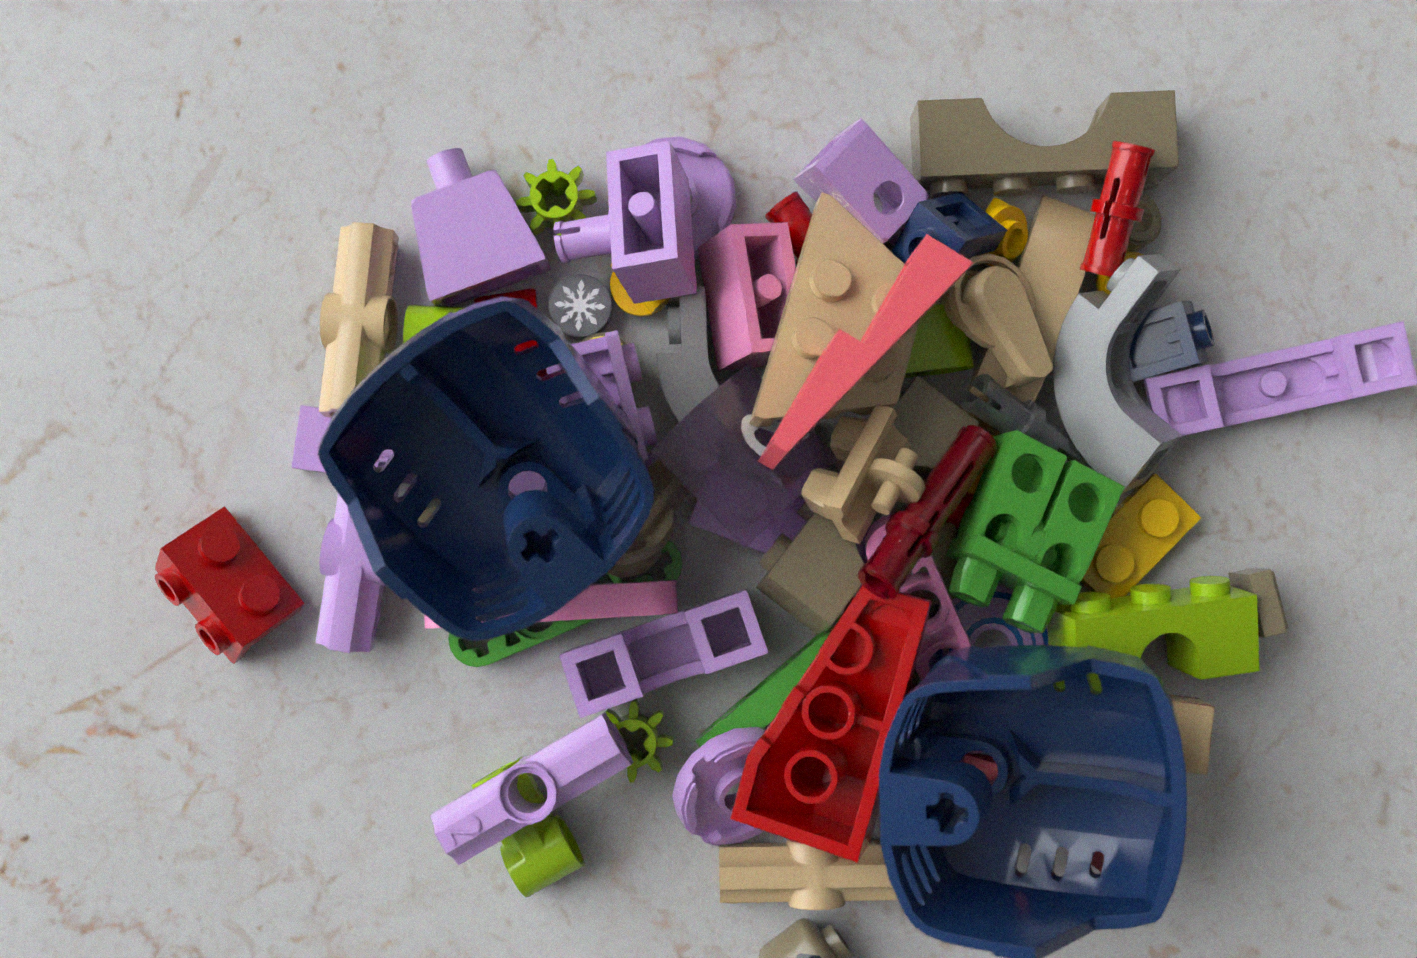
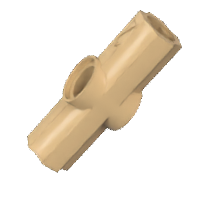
(360, 314)
(801, 875)

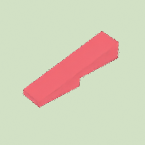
(846, 360)

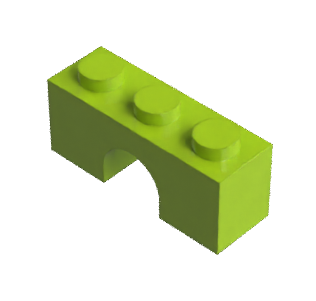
(1205, 626)

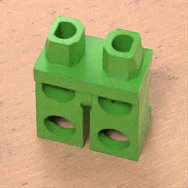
(1030, 530)

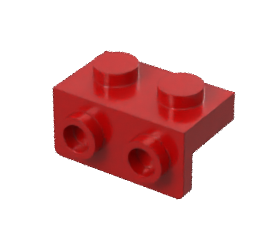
(225, 585)

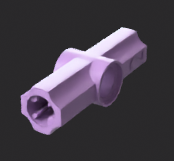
(351, 588)
(498, 809)

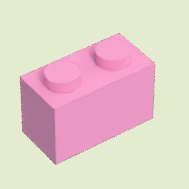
(746, 288)

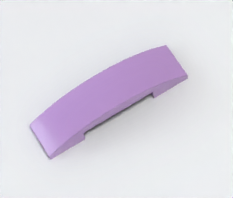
(1283, 380)

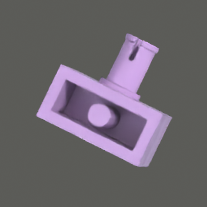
(645, 225)

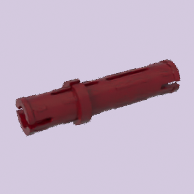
(915, 531)

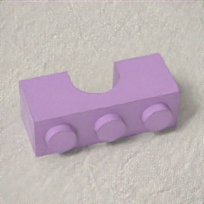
(663, 652)

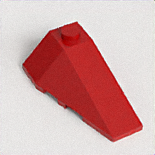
(822, 753)

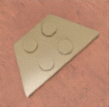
(835, 286)

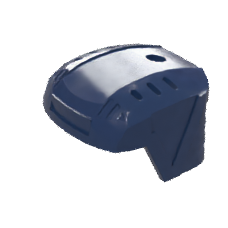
(465, 422)
(1071, 775)

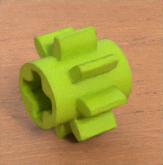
(557, 183)
(633, 722)

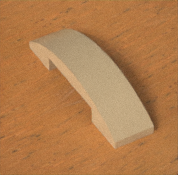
(1052, 268)

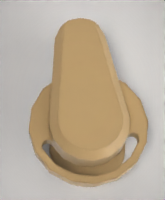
(999, 314)

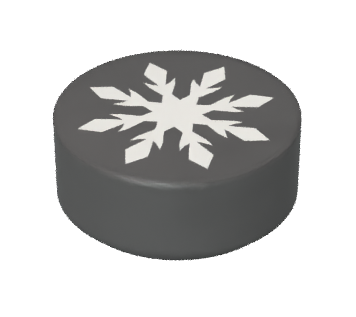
(580, 306)

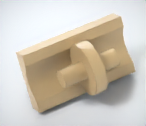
(872, 477)

